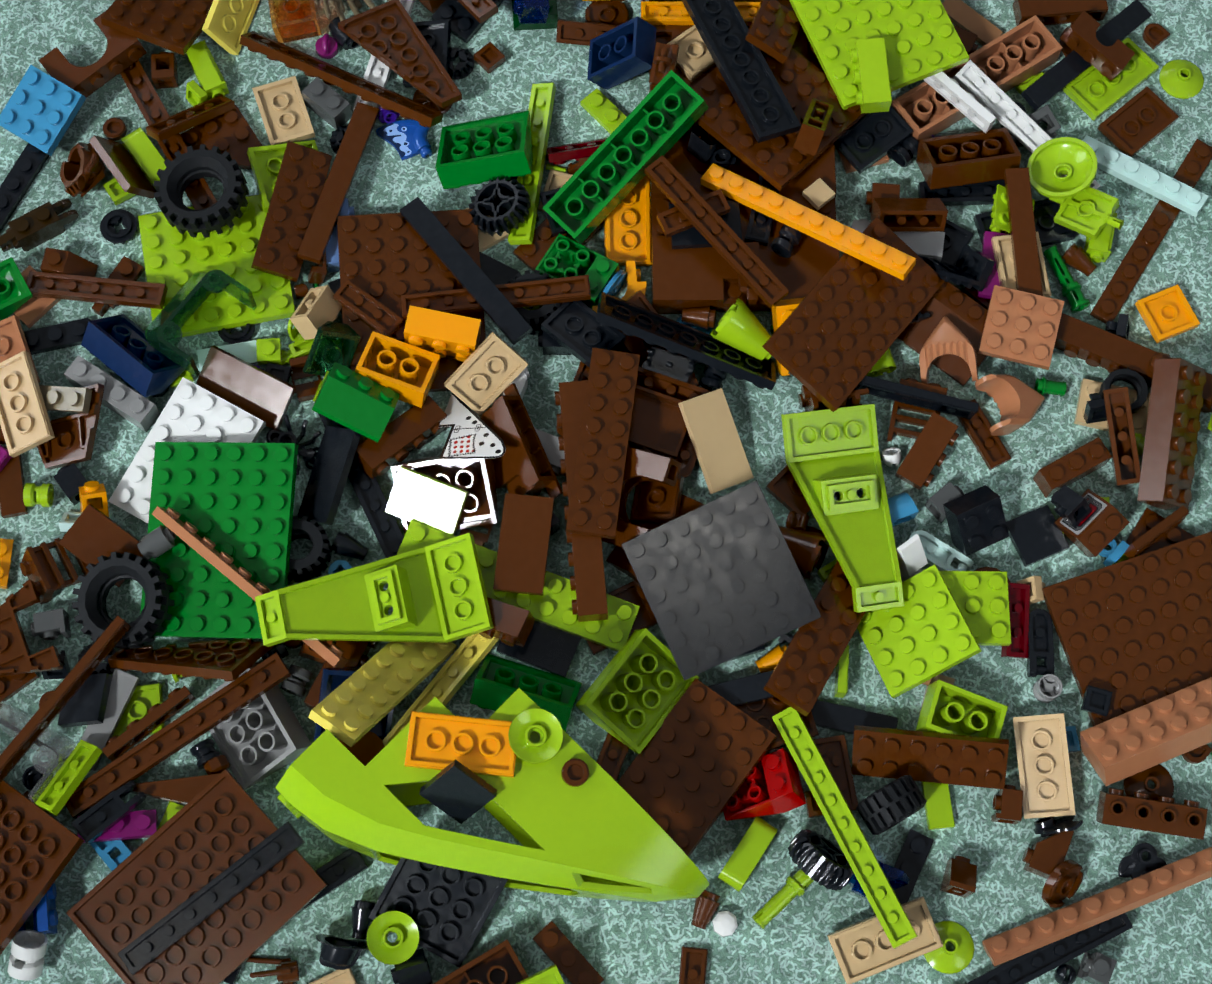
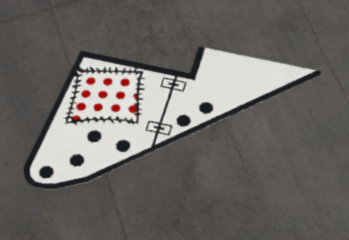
(468, 434)

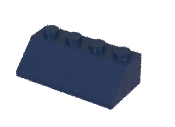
(126, 352)

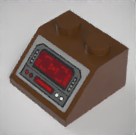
(1097, 528)

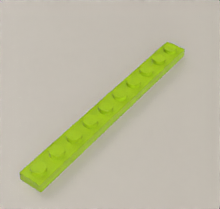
(845, 828)

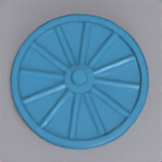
(616, 283)

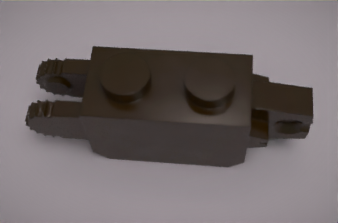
(38, 226)

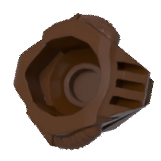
(82, 170)

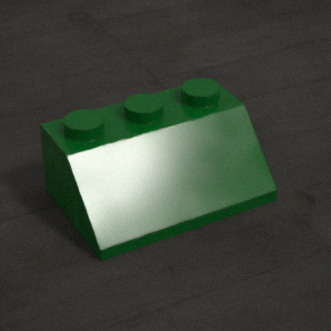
(356, 402)

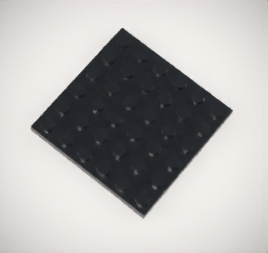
(721, 580)

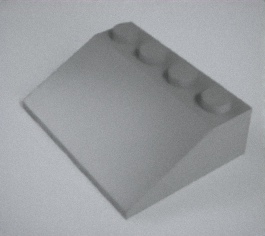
(260, 736)

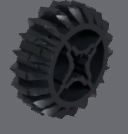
(506, 210)
(820, 859)

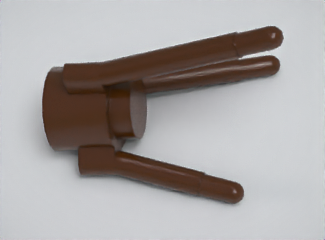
(286, 970)

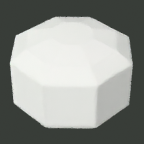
(724, 923)

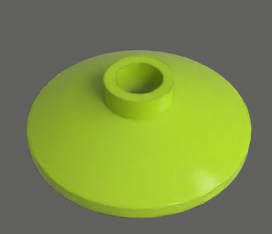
(1176, 84)
(542, 723)
(405, 943)
(956, 960)

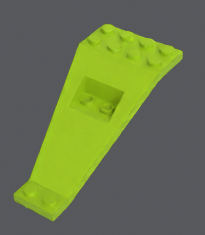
(842, 455)
(432, 591)

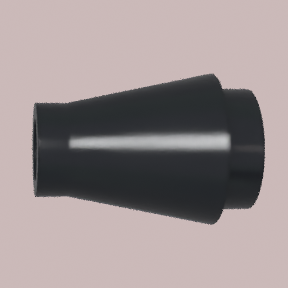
(348, 546)
(360, 920)

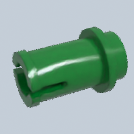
(1050, 387)

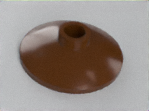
(1158, 774)

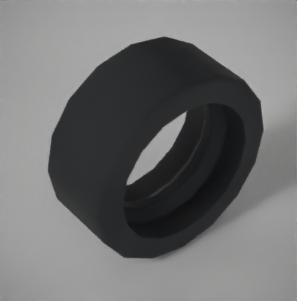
(1132, 378)

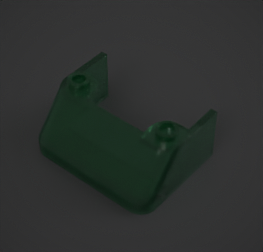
(165, 329)

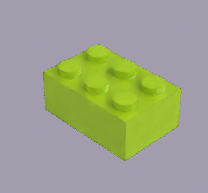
(960, 712)

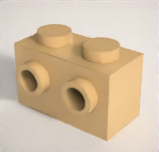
(315, 311)

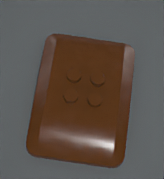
(656, 416)

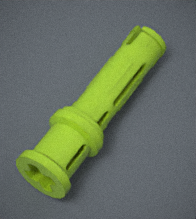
(794, 887)

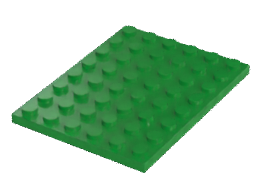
(241, 503)

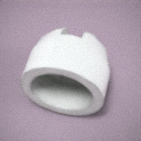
(891, 456)

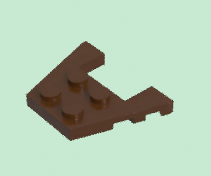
(73, 435)
(14, 651)

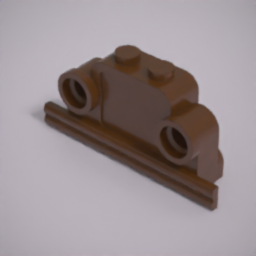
(524, 465)

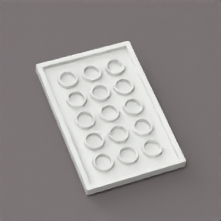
(188, 417)

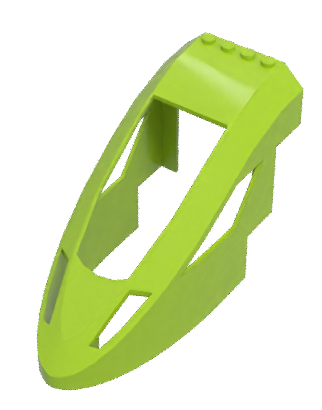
(573, 838)

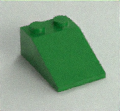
(13, 288)

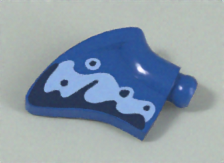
(407, 138)

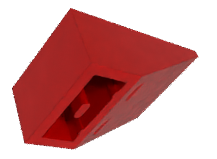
(769, 789)

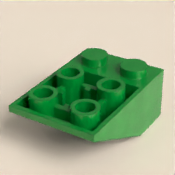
(570, 259)

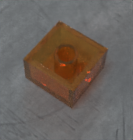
(294, 19)

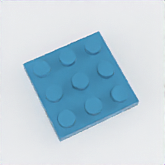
(41, 110)

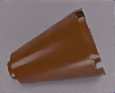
(806, 548)

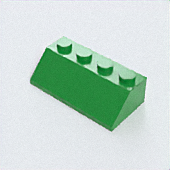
(501, 678)

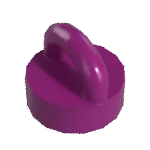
(326, 47)

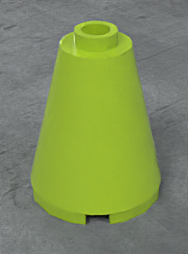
(742, 331)

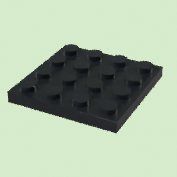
(443, 903)

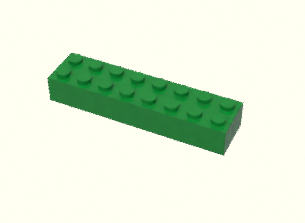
(625, 155)

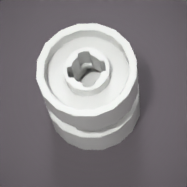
(27, 955)

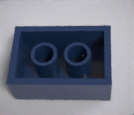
(621, 53)

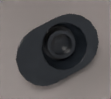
(339, 952)

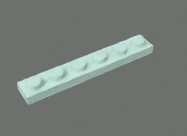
(1147, 178)

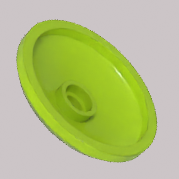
(1058, 158)

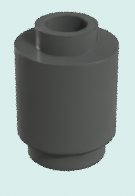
(156, 542)

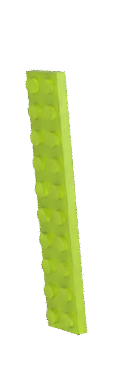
(553, 607)

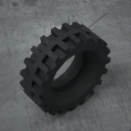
(194, 166)
(103, 577)

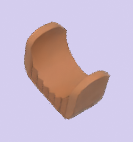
(947, 340)
(1014, 399)

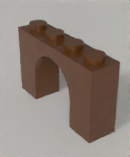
(120, 53)
(641, 467)

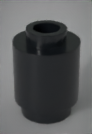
(344, 40)

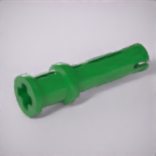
(1072, 288)

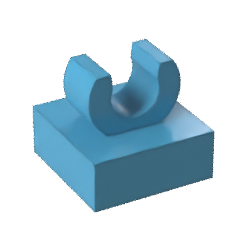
(1115, 553)

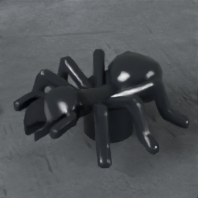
(280, 436)

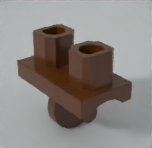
(663, 61)

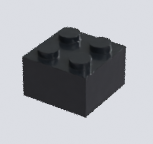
(976, 520)

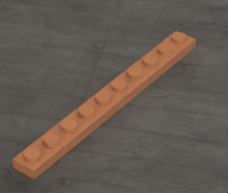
(239, 576)
(1099, 907)

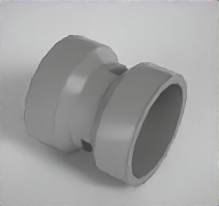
(1050, 684)

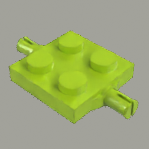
(1088, 212)

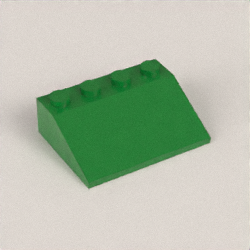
(485, 150)

